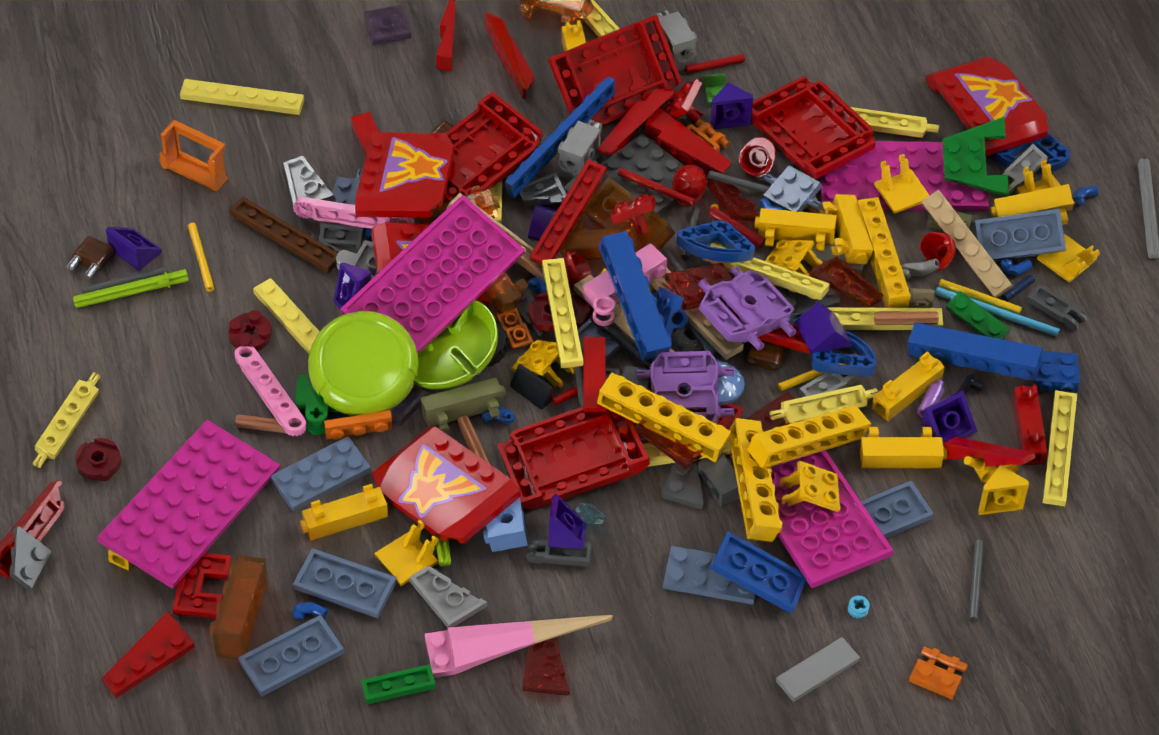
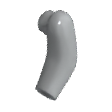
(920, 269)

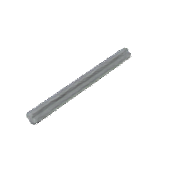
(1148, 208)

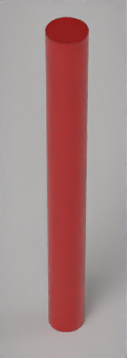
(656, 187)

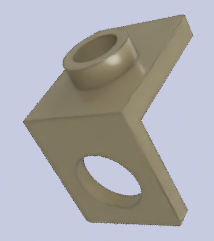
(921, 298)

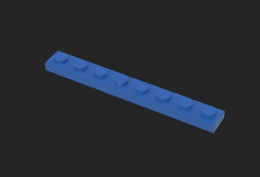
(544, 154)

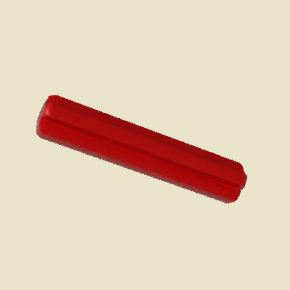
(718, 215)

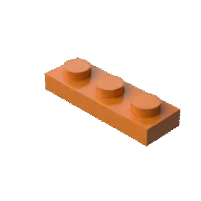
(358, 425)

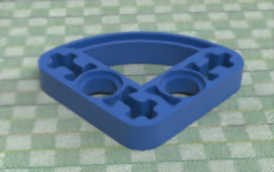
(1056, 163)
(737, 246)
(857, 365)

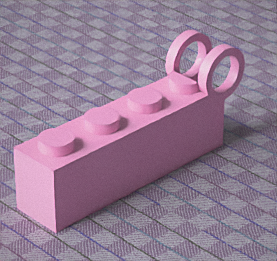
(602, 294)

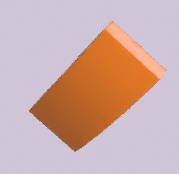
(515, 329)

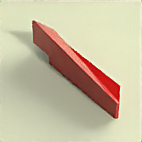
(509, 54)
(633, 121)
(684, 144)
(35, 521)

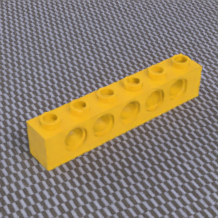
(884, 256)
(614, 398)
(808, 436)
(754, 484)

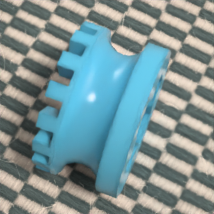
(861, 612)

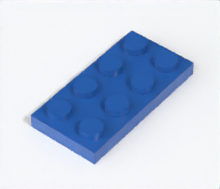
(758, 572)

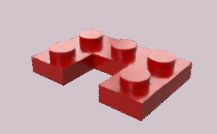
(189, 595)

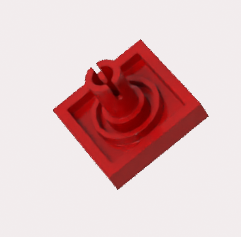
(682, 101)
(634, 212)

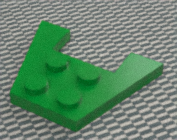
(966, 158)

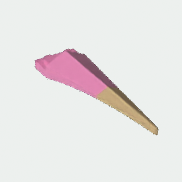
(470, 646)

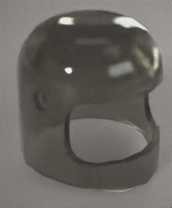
(682, 342)

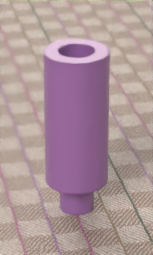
(931, 396)

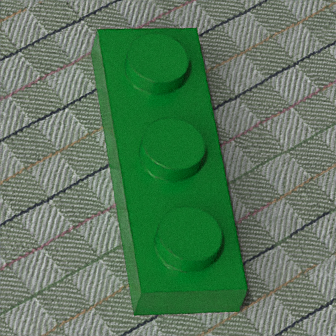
(976, 317)
(398, 684)

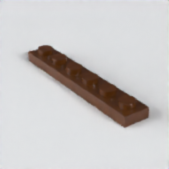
(284, 234)

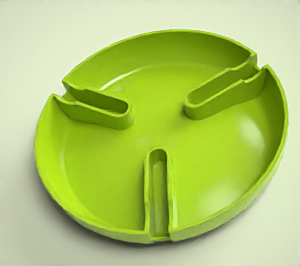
(459, 350)
(363, 363)

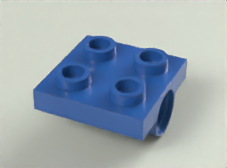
(668, 304)

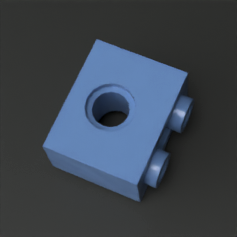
(507, 529)

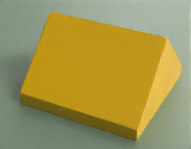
(1003, 492)

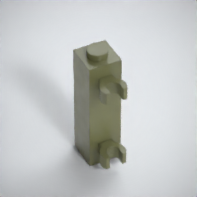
(461, 401)

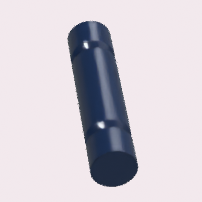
(1018, 288)

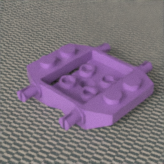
(767, 313)
(691, 369)

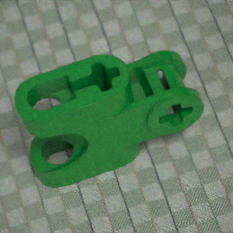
(313, 405)

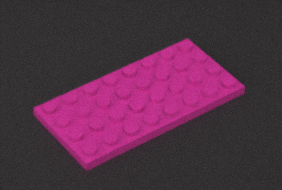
(924, 160)
(439, 273)
(188, 504)
(822, 540)

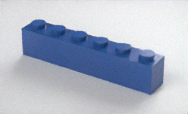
(635, 295)
(976, 351)

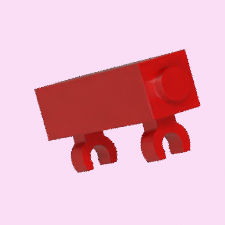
(1029, 423)

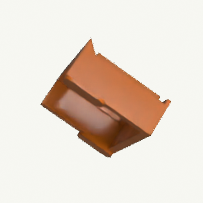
(209, 175)

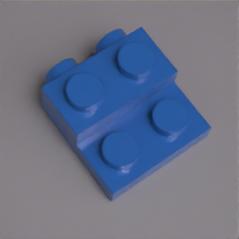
(1058, 372)

